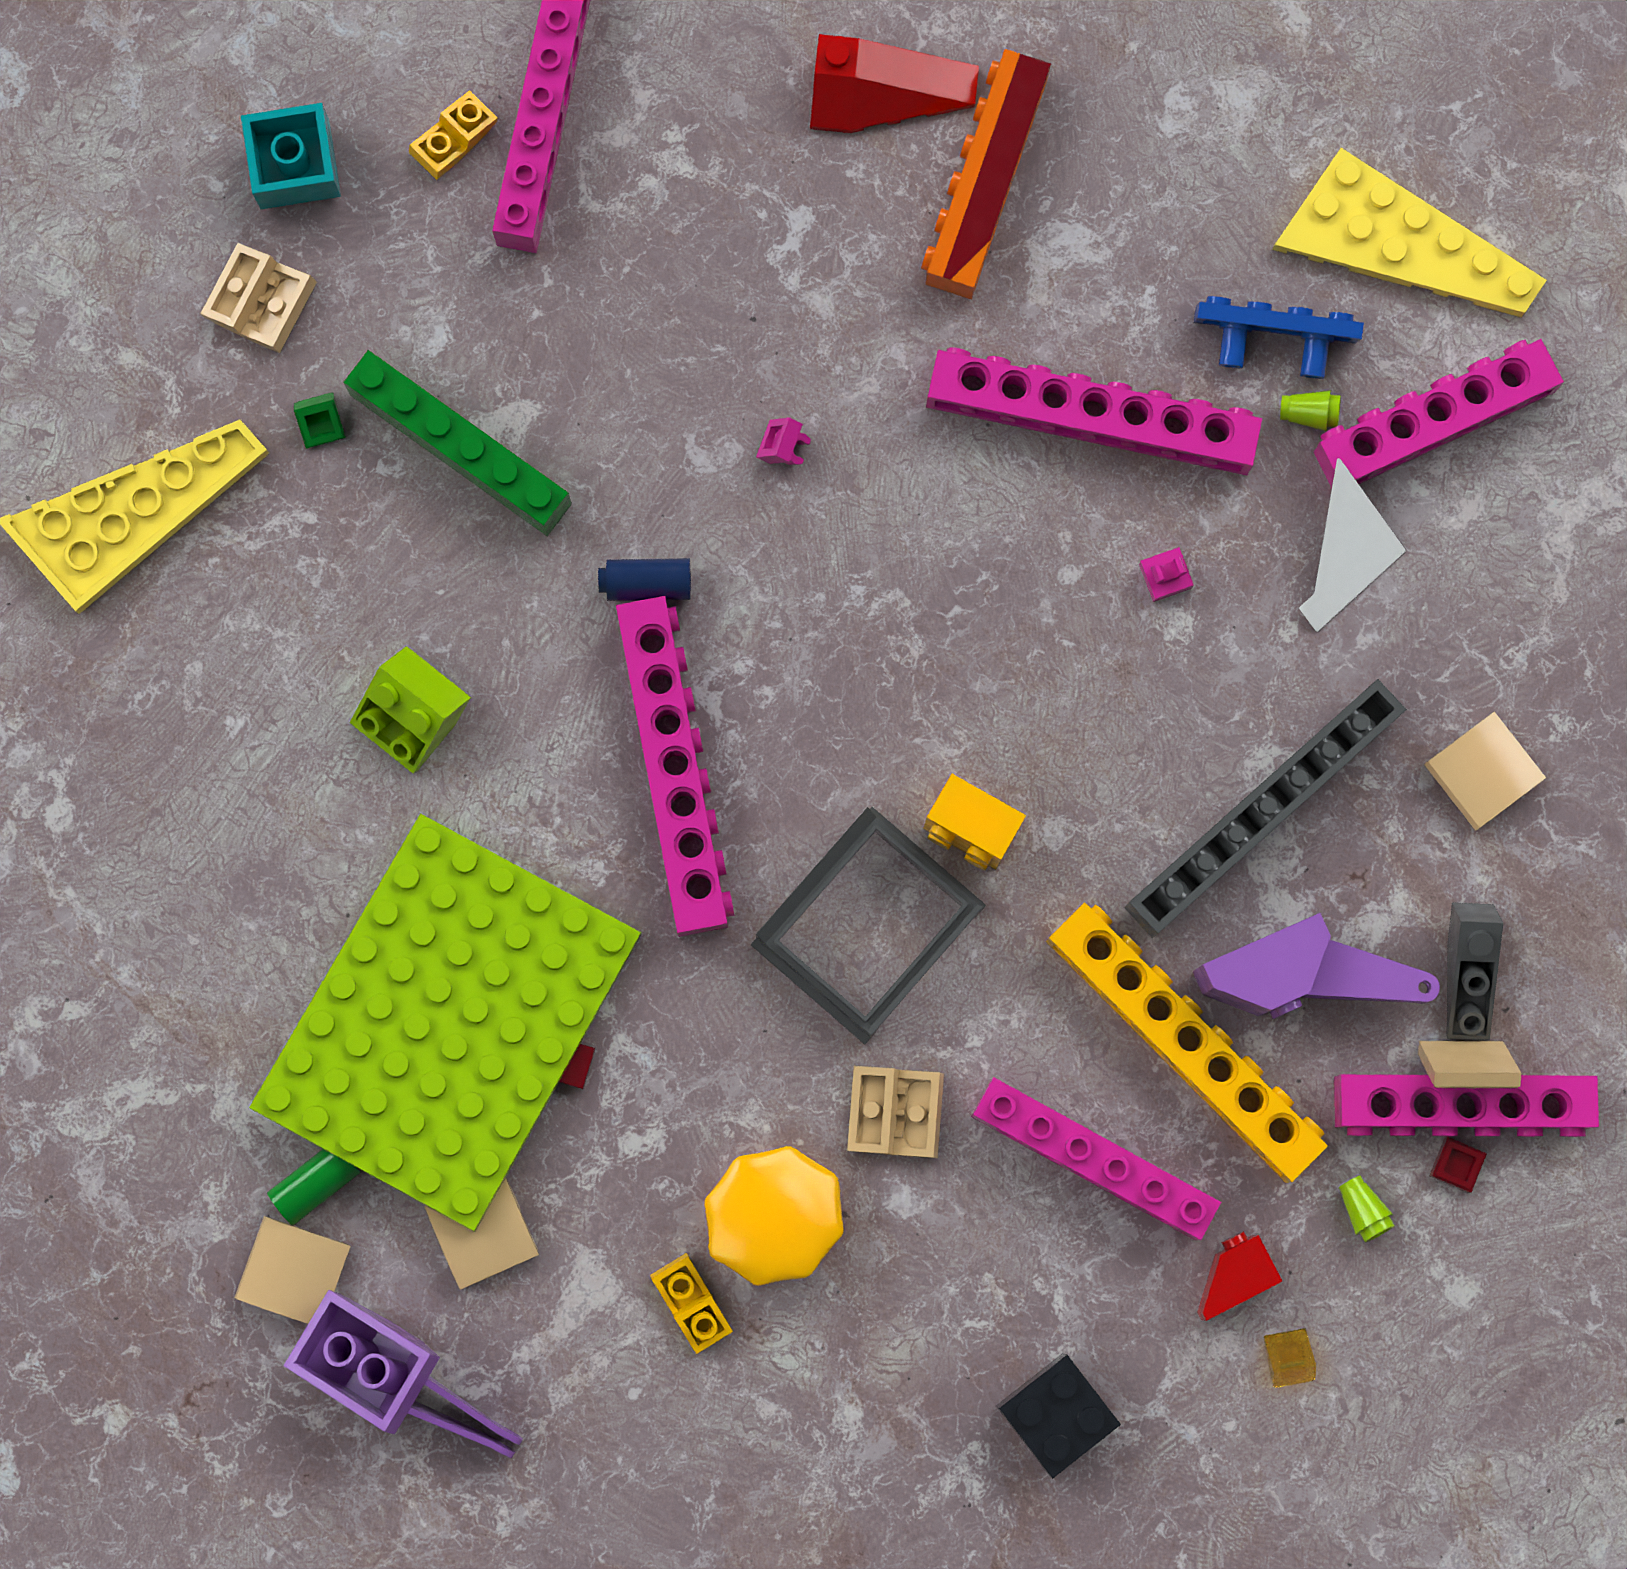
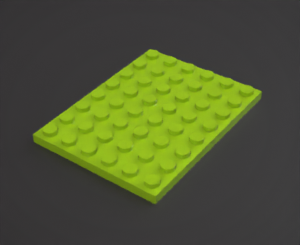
(446, 1022)

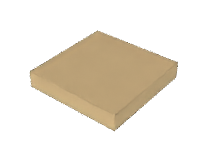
(1469, 1064)

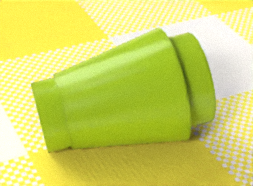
(1312, 409)
(1365, 1209)

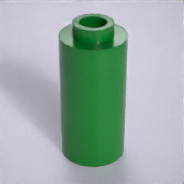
(311, 1185)

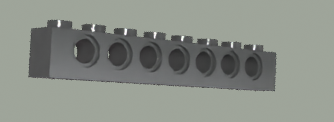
(1265, 808)

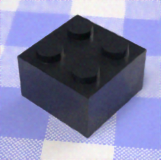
(1058, 1415)

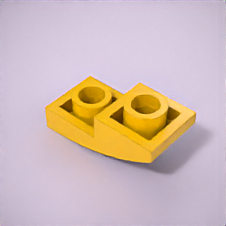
(454, 135)
(691, 1303)

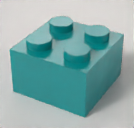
(290, 156)

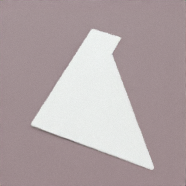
(1353, 550)

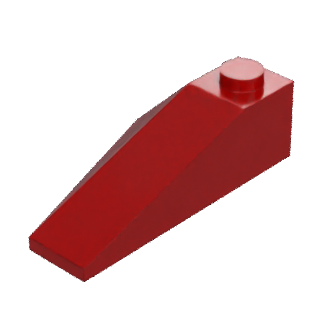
(877, 83)

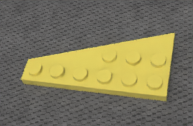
(1392, 235)
(117, 520)

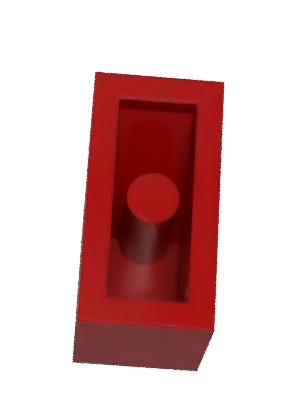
(1237, 1275)

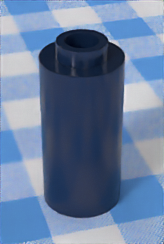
(645, 579)

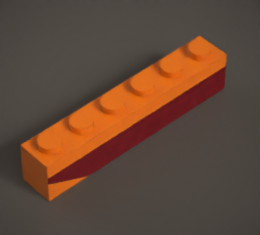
(987, 173)

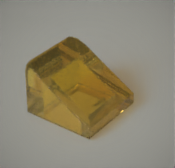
(1290, 1358)

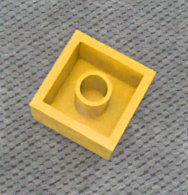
(972, 823)

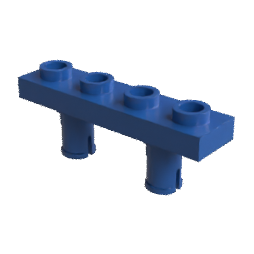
(1298, 321)

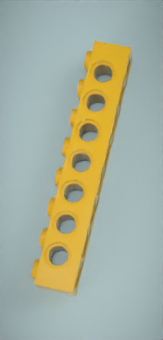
(1304, 1138)

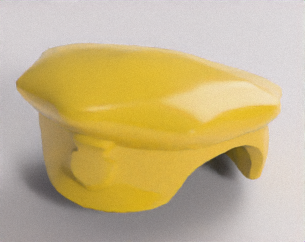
(774, 1216)

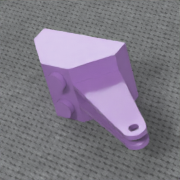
(1307, 964)
(379, 1371)

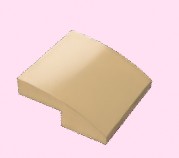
(258, 297)
(1485, 771)
(895, 1112)
(495, 1246)
(290, 1270)

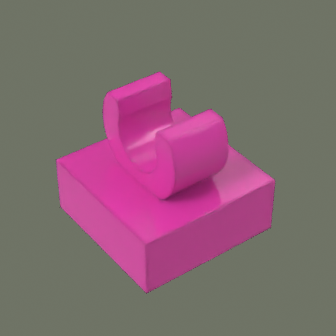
(780, 441)
(1166, 574)

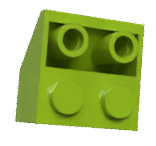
(409, 708)

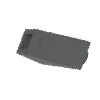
(1472, 969)

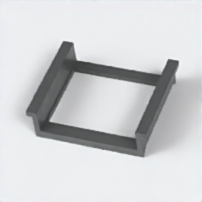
(768, 936)

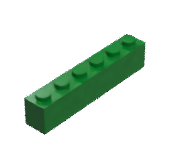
(457, 443)

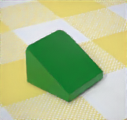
(319, 420)

